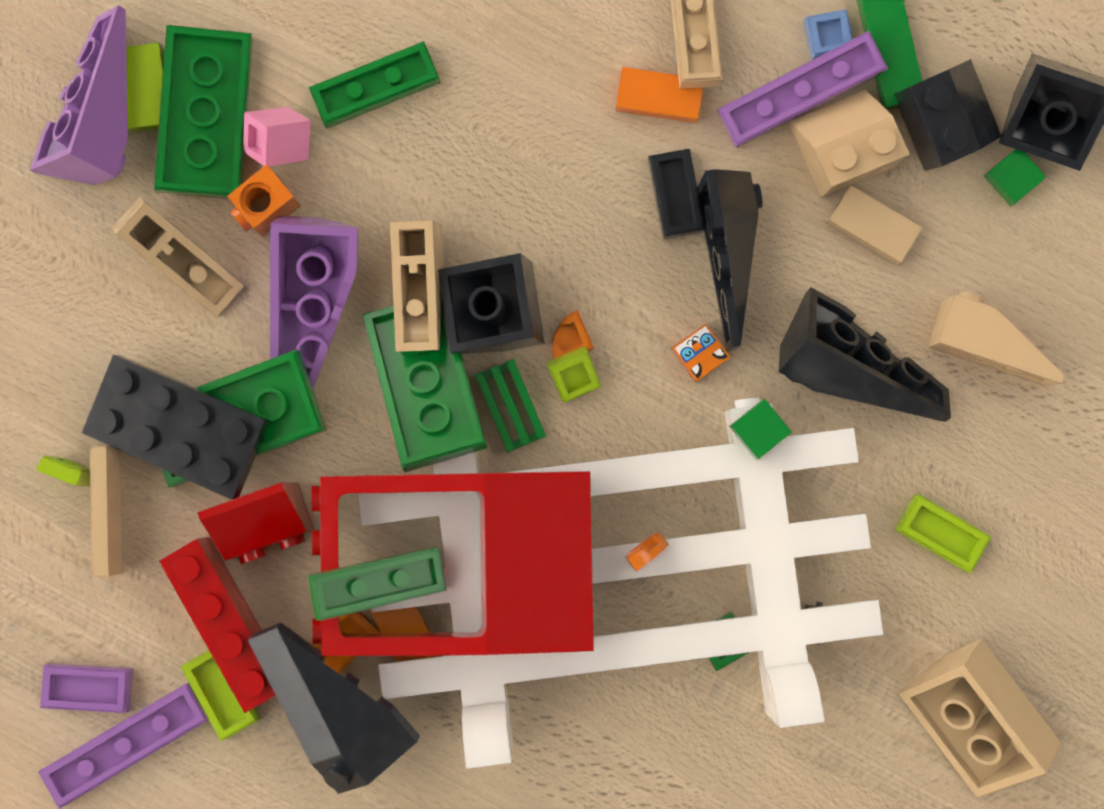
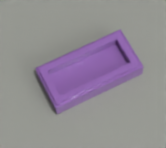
(86, 688)

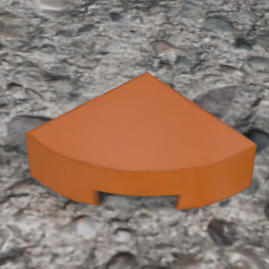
(570, 336)
(646, 551)

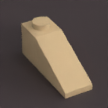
(177, 256)
(416, 284)
(988, 338)

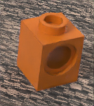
(262, 183)

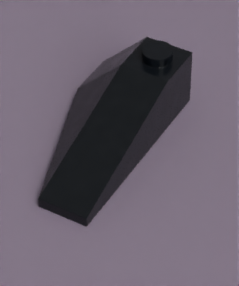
(730, 220)
(842, 360)
(338, 724)

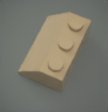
(981, 720)

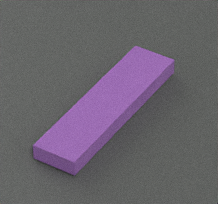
(802, 89)
(123, 745)

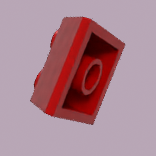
(258, 521)

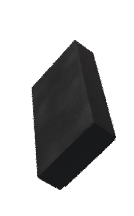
(676, 194)

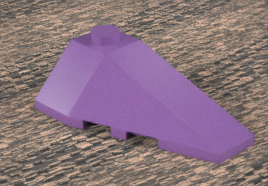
(92, 127)
(309, 285)

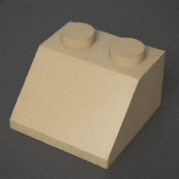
(848, 142)

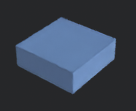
(827, 32)

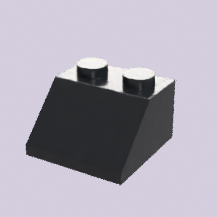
(1055, 112)
(948, 116)
(491, 305)

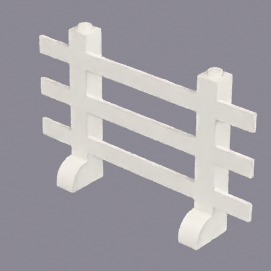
(763, 543)

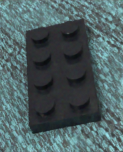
(175, 426)

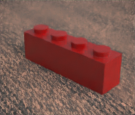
(220, 617)

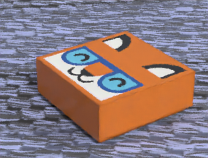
(700, 353)

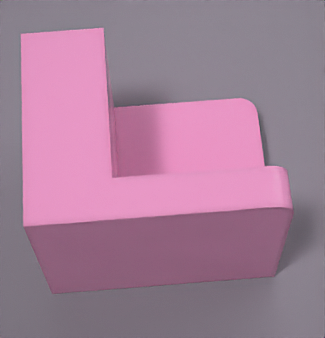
(276, 136)

